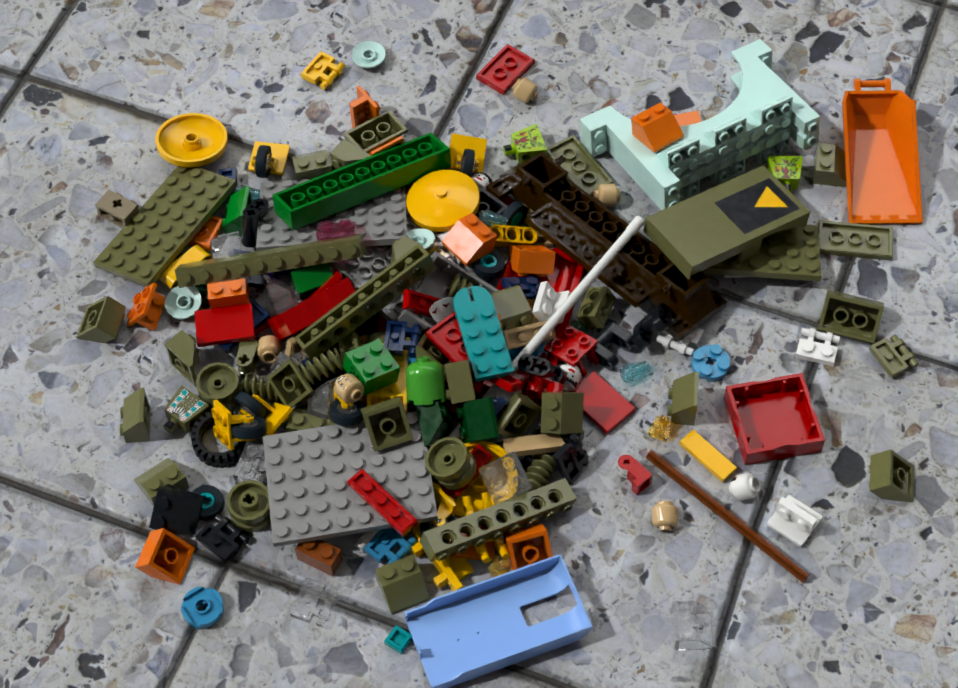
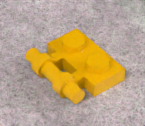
(317, 70)

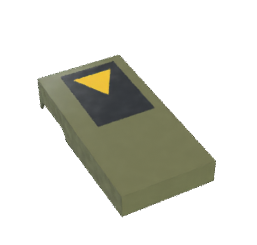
(725, 221)

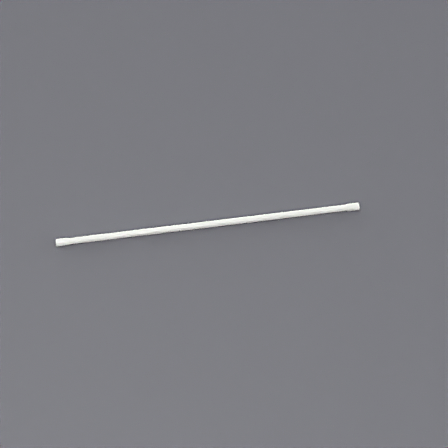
(630, 231)

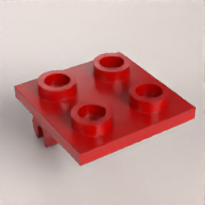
(571, 346)

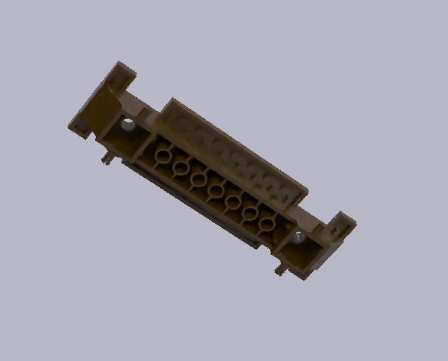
(588, 230)

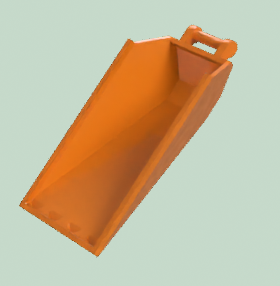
(881, 155)

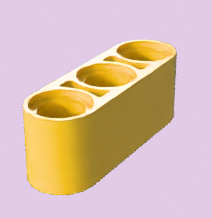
(517, 235)
(194, 254)

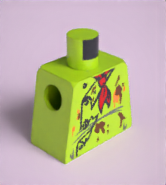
(526, 144)
(786, 170)

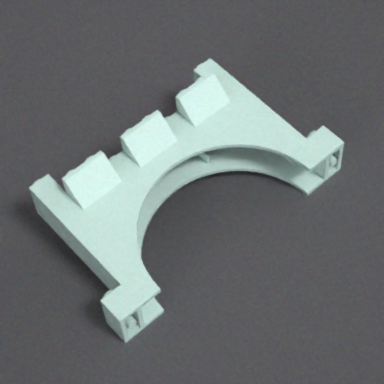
(755, 124)

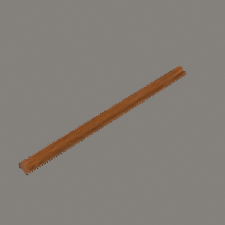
(728, 517)

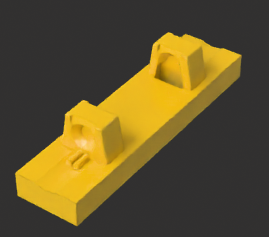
(446, 575)

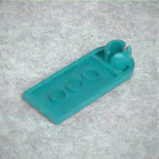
(482, 334)

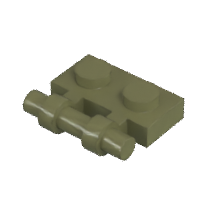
(890, 359)

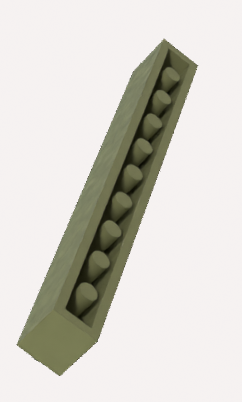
(270, 260)

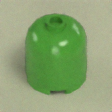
(425, 382)

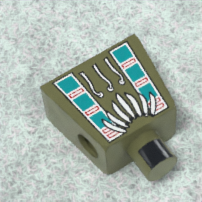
(184, 411)

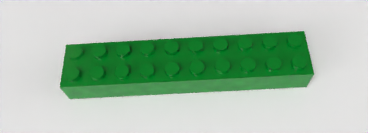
(361, 181)

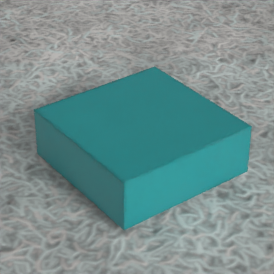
(398, 639)

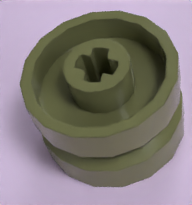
(219, 383)
(451, 463)
(249, 506)

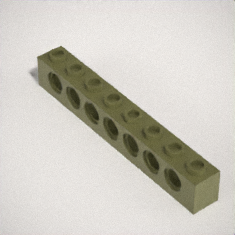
(365, 302)
(438, 550)

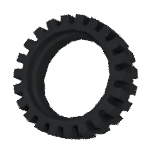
(208, 456)

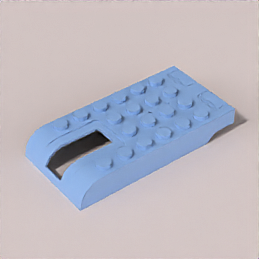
(495, 614)

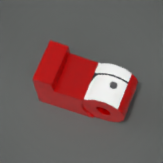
(634, 472)

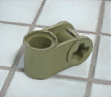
(247, 357)

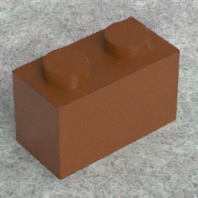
(320, 555)

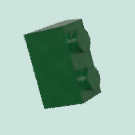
(477, 420)
(434, 422)

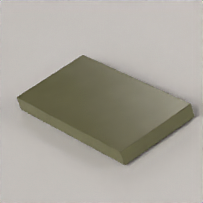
(579, 164)
(855, 240)

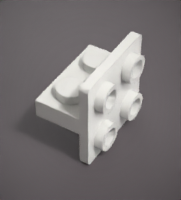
(547, 302)
(794, 520)

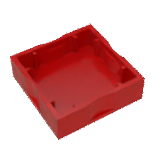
(310, 309)
(773, 419)

